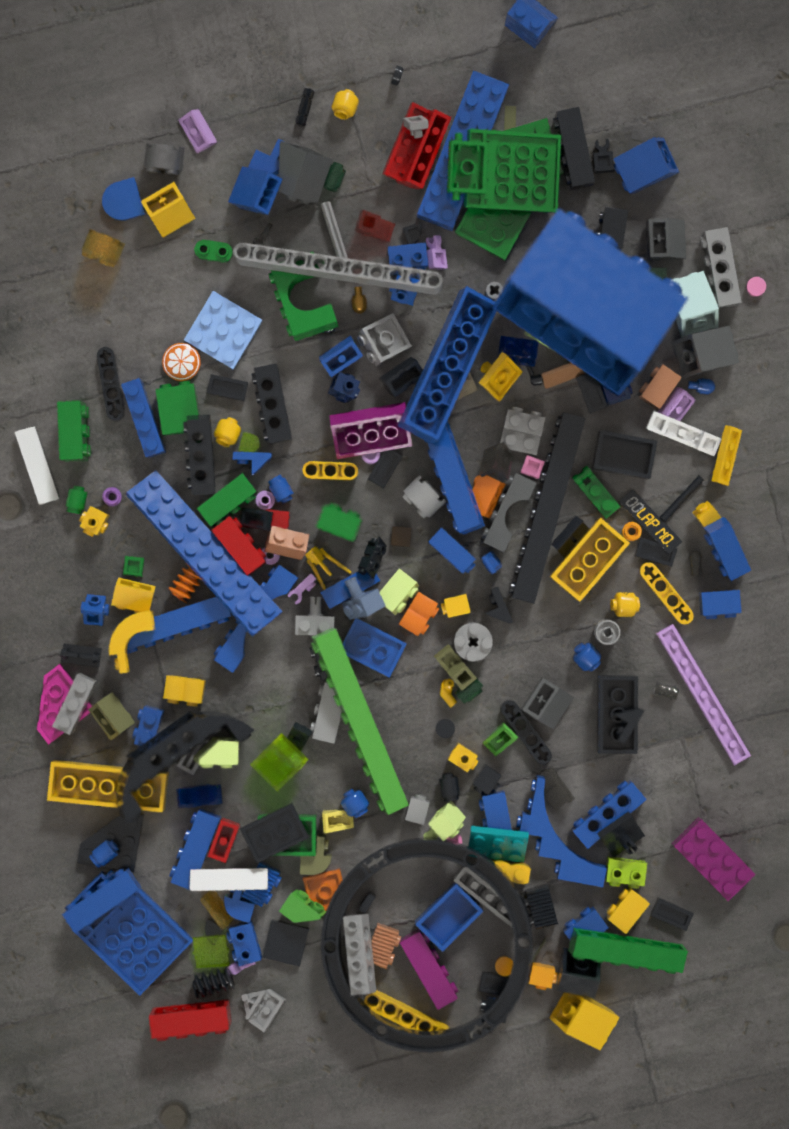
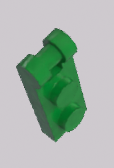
(596, 493)

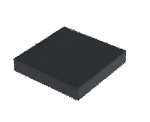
(285, 942)

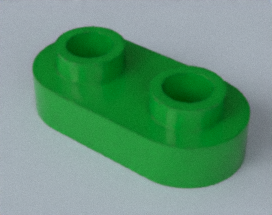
(213, 250)

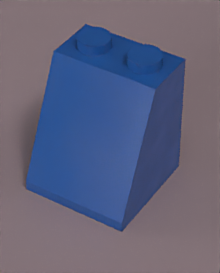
(530, 21)
(645, 165)

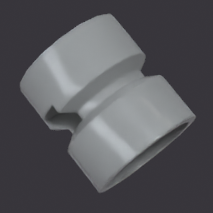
(606, 632)

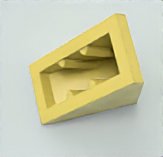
(336, 820)

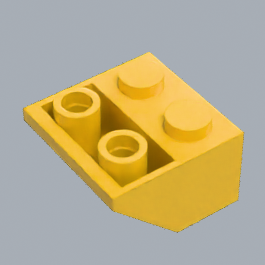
(168, 209)

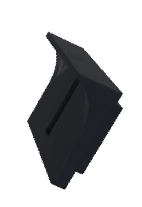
(575, 528)

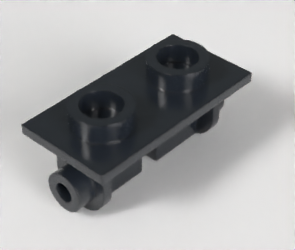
(375, 550)
(80, 655)

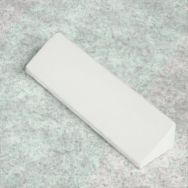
(37, 465)
(228, 879)

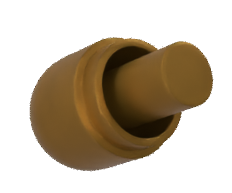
(359, 301)

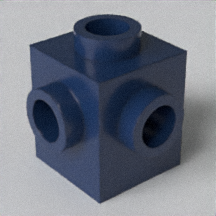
(344, 387)

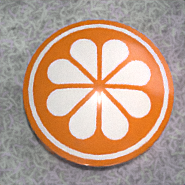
(181, 361)

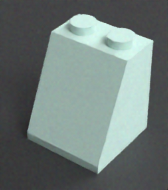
(701, 309)

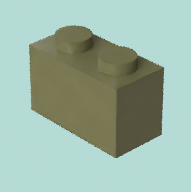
(111, 716)

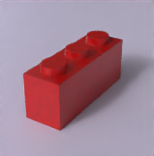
(239, 545)

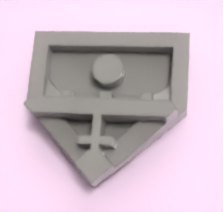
(262, 1007)

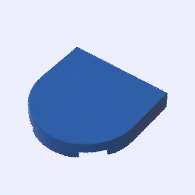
(123, 200)

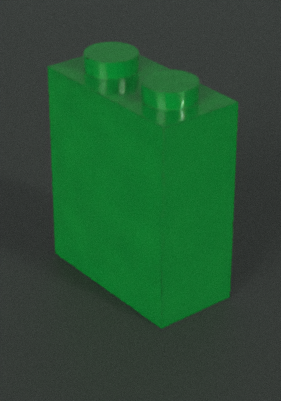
(175, 405)

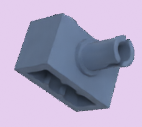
(361, 603)

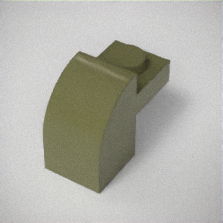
(455, 667)
(316, 864)

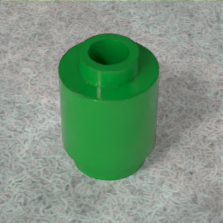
(76, 499)

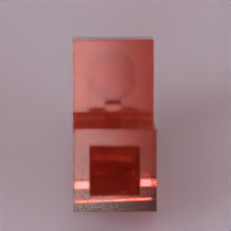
(372, 225)

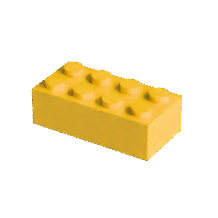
(589, 559)

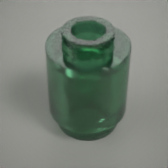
(334, 177)
(470, 691)

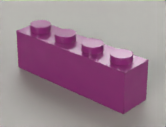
(428, 968)

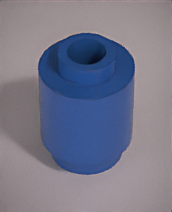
(280, 489)
(104, 853)

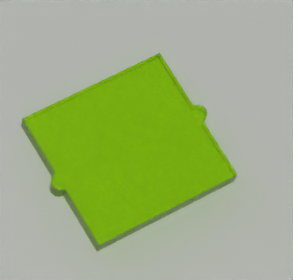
(211, 951)

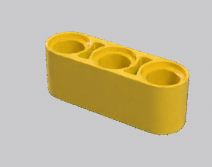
(321, 466)

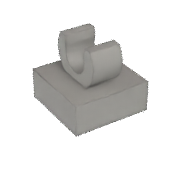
(415, 125)

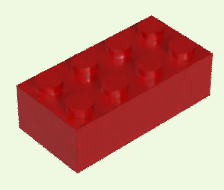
(190, 1019)

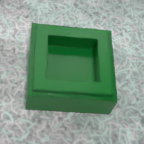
(133, 566)

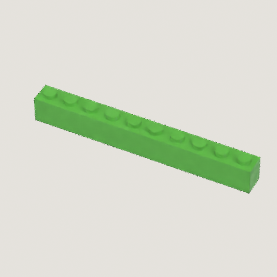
(359, 720)

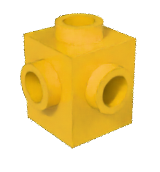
(100, 518)

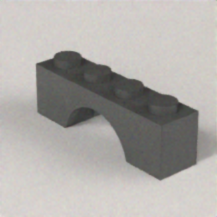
(519, 489)

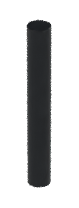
(683, 496)

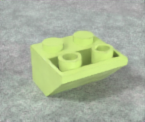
(218, 751)

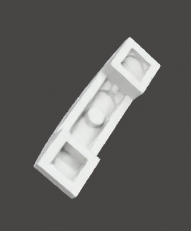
(683, 433)

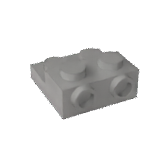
(383, 339)
(522, 430)

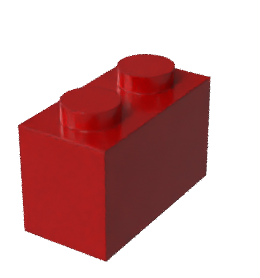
(224, 840)

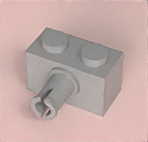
(315, 621)

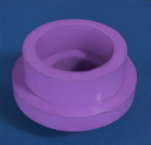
(107, 492)

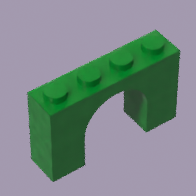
(301, 323)

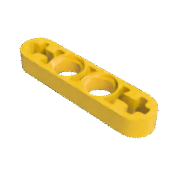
(668, 591)

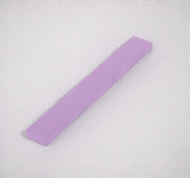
(703, 694)

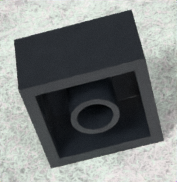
(578, 976)

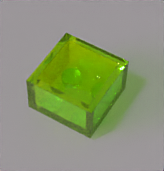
(279, 762)

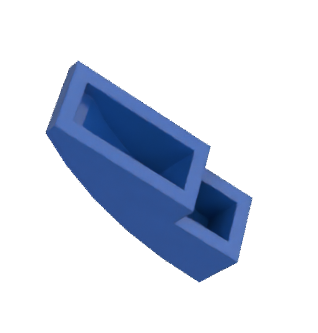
(339, 592)

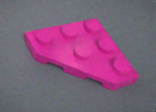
(55, 689)

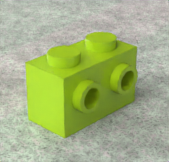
(625, 872)

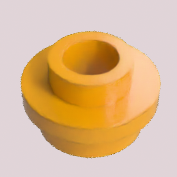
(638, 531)

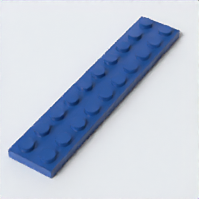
(203, 553)

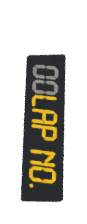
(650, 521)

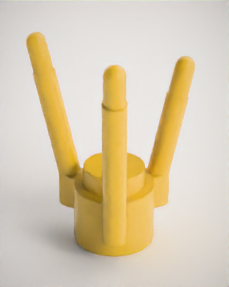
(315, 556)

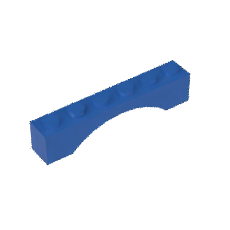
(233, 651)

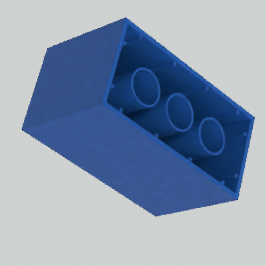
(590, 301)

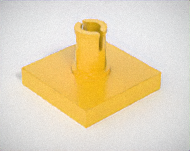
(499, 376)

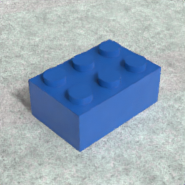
(448, 916)

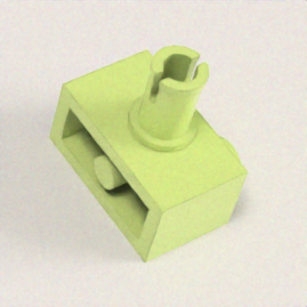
(446, 822)

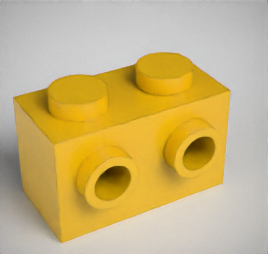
(133, 595)
(627, 909)

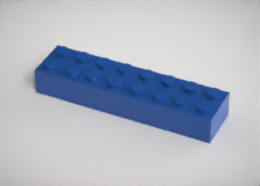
(476, 111)
(448, 365)

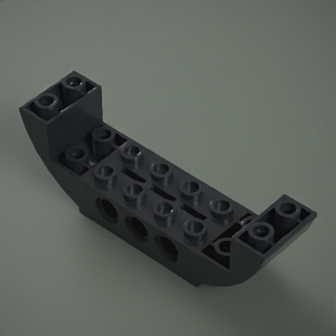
(139, 763)

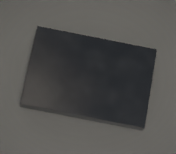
(274, 833)

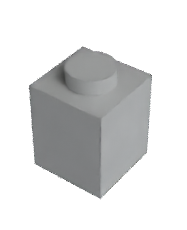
(417, 809)

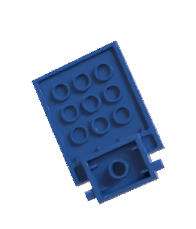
(134, 937)

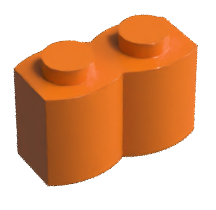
(418, 614)

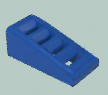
(491, 562)

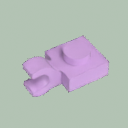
(436, 256)
(307, 584)

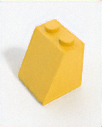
(584, 1019)

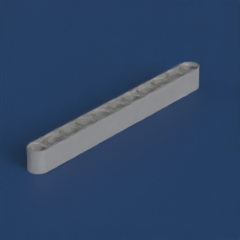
(331, 262)

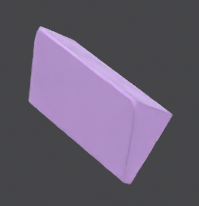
(197, 130)
(677, 404)

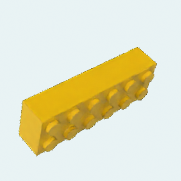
(98, 785)

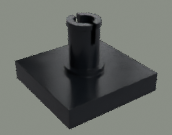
(621, 835)

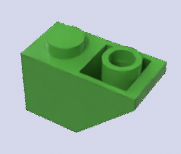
(301, 908)

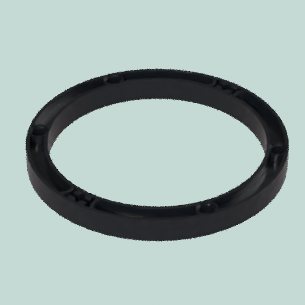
(397, 1035)

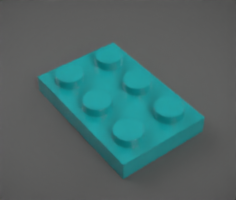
(499, 843)

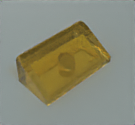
(216, 908)

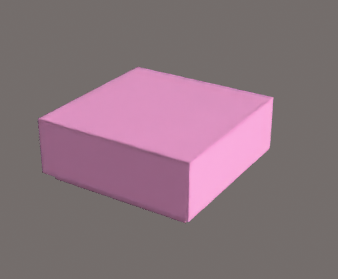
(532, 467)

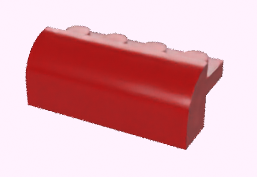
(413, 157)

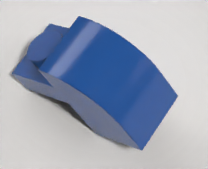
(265, 162)
(238, 907)

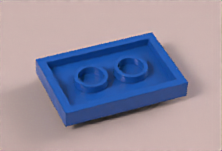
(373, 647)

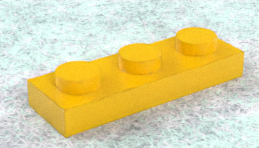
(726, 455)

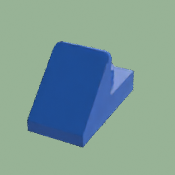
(258, 459)

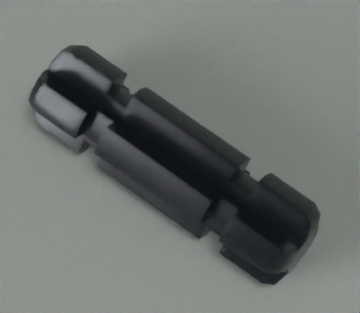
(304, 107)

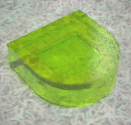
(249, 443)

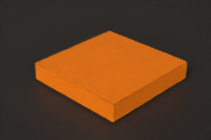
(322, 886)

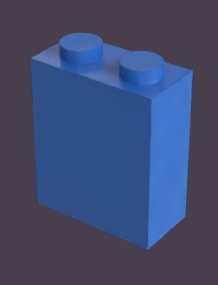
(255, 190)
(452, 551)

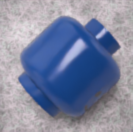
(587, 656)
(354, 803)

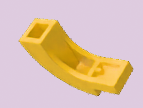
(124, 632)

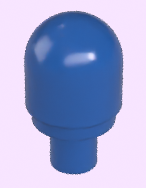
(702, 386)

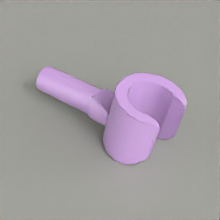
(234, 968)

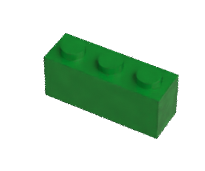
(227, 500)

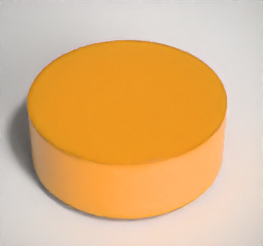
(504, 965)

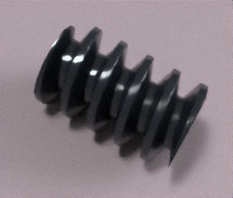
(213, 982)

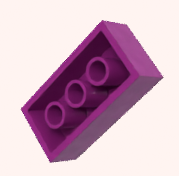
(713, 858)

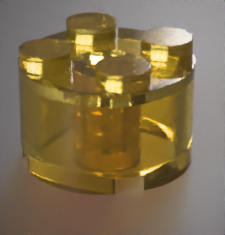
(102, 247)

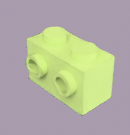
(398, 591)

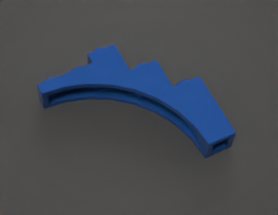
(570, 865)

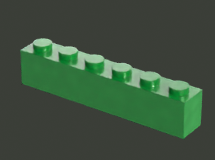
(627, 950)

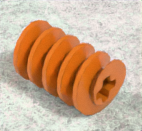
(185, 584)

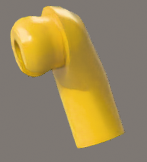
(446, 692)

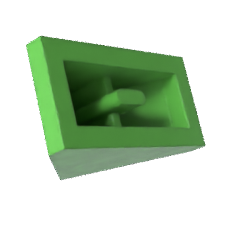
(500, 739)

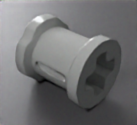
(493, 285)

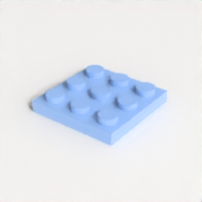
(223, 330)

